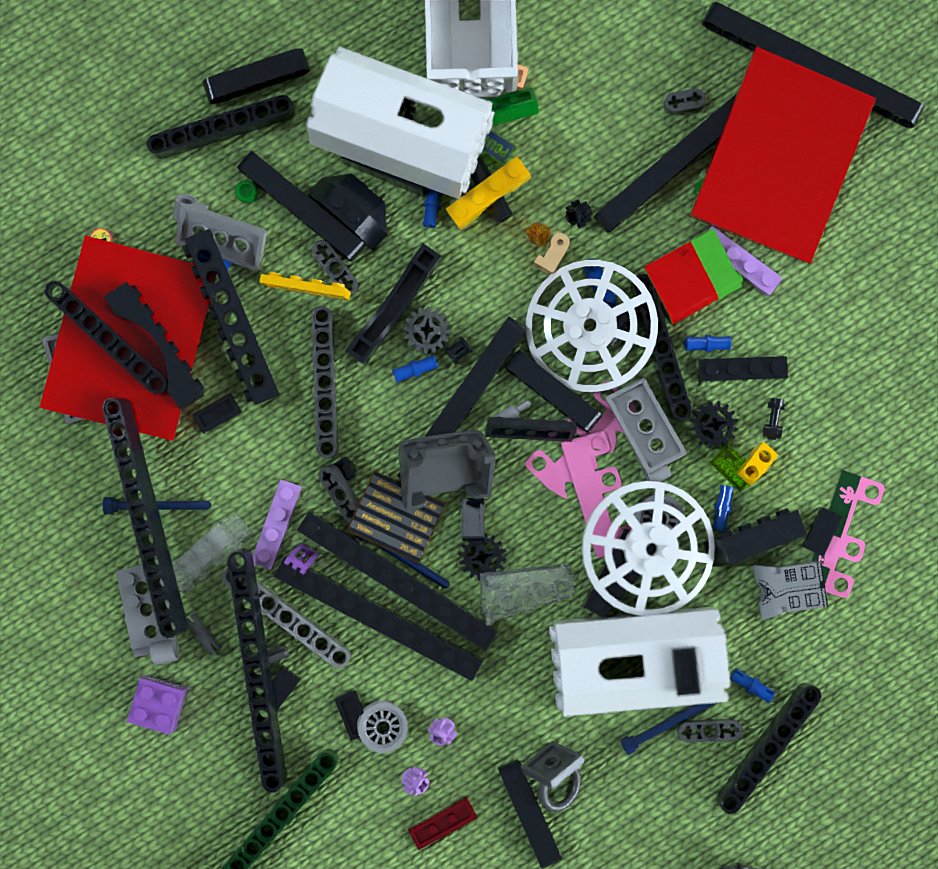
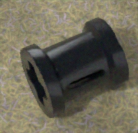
(465, 348)

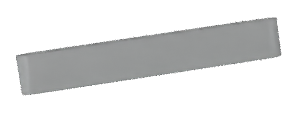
(297, 619)

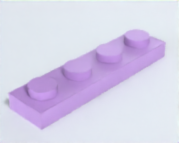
(749, 267)
(276, 524)

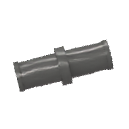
(203, 634)

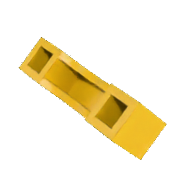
(488, 191)

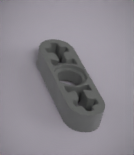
(330, 251)
(337, 477)
(725, 723)

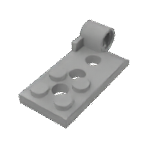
(192, 213)
(653, 463)
(161, 648)

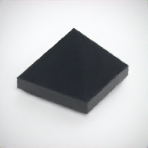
(346, 467)

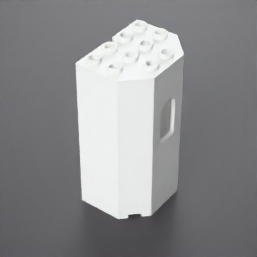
(472, 54)
(359, 120)
(589, 640)

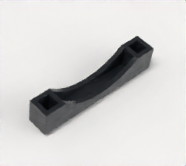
(128, 306)
(394, 306)

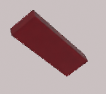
(442, 823)

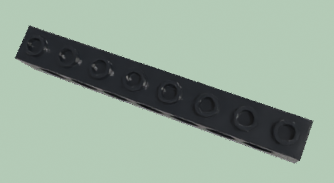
(205, 242)

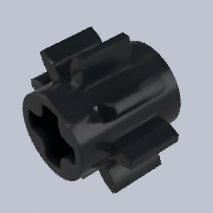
(578, 213)

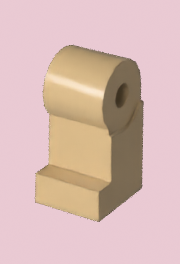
(553, 257)

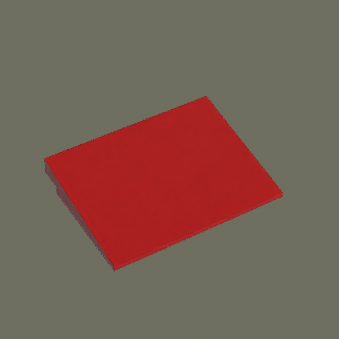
(782, 156)
(86, 375)

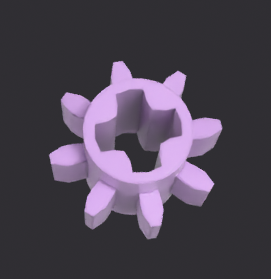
(442, 731)
(415, 781)

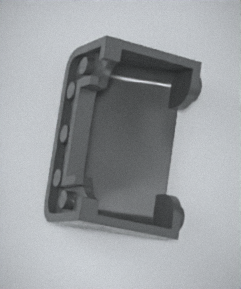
(445, 465)

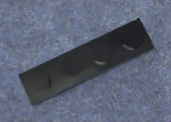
(742, 368)
(530, 429)

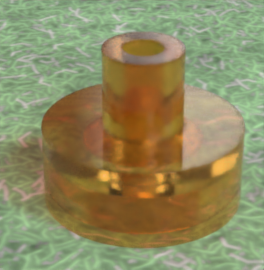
(538, 233)

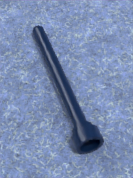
(113, 505)
(417, 567)
(631, 743)

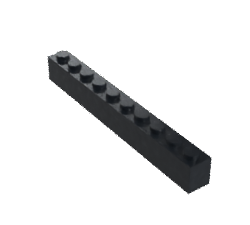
(397, 580)
(381, 619)

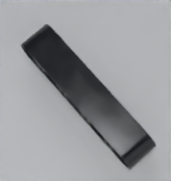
(256, 76)
(553, 391)
(530, 814)

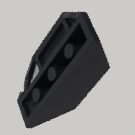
(353, 207)

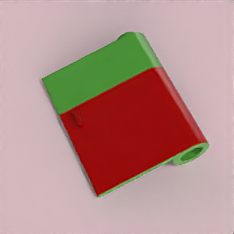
(693, 276)

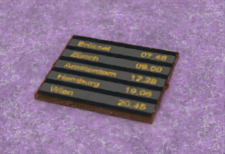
(386, 522)

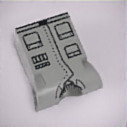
(790, 587)

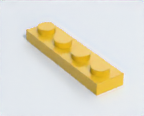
(314, 287)

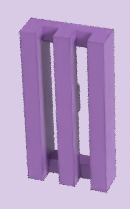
(299, 562)

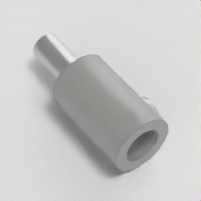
(513, 412)

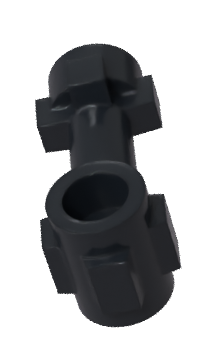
(772, 430)

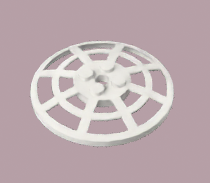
(604, 332)
(635, 548)

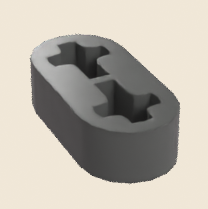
(684, 106)

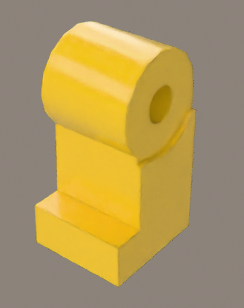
(757, 463)

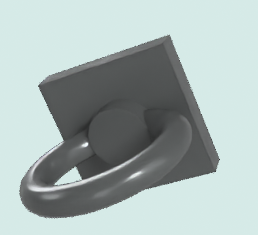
(550, 768)

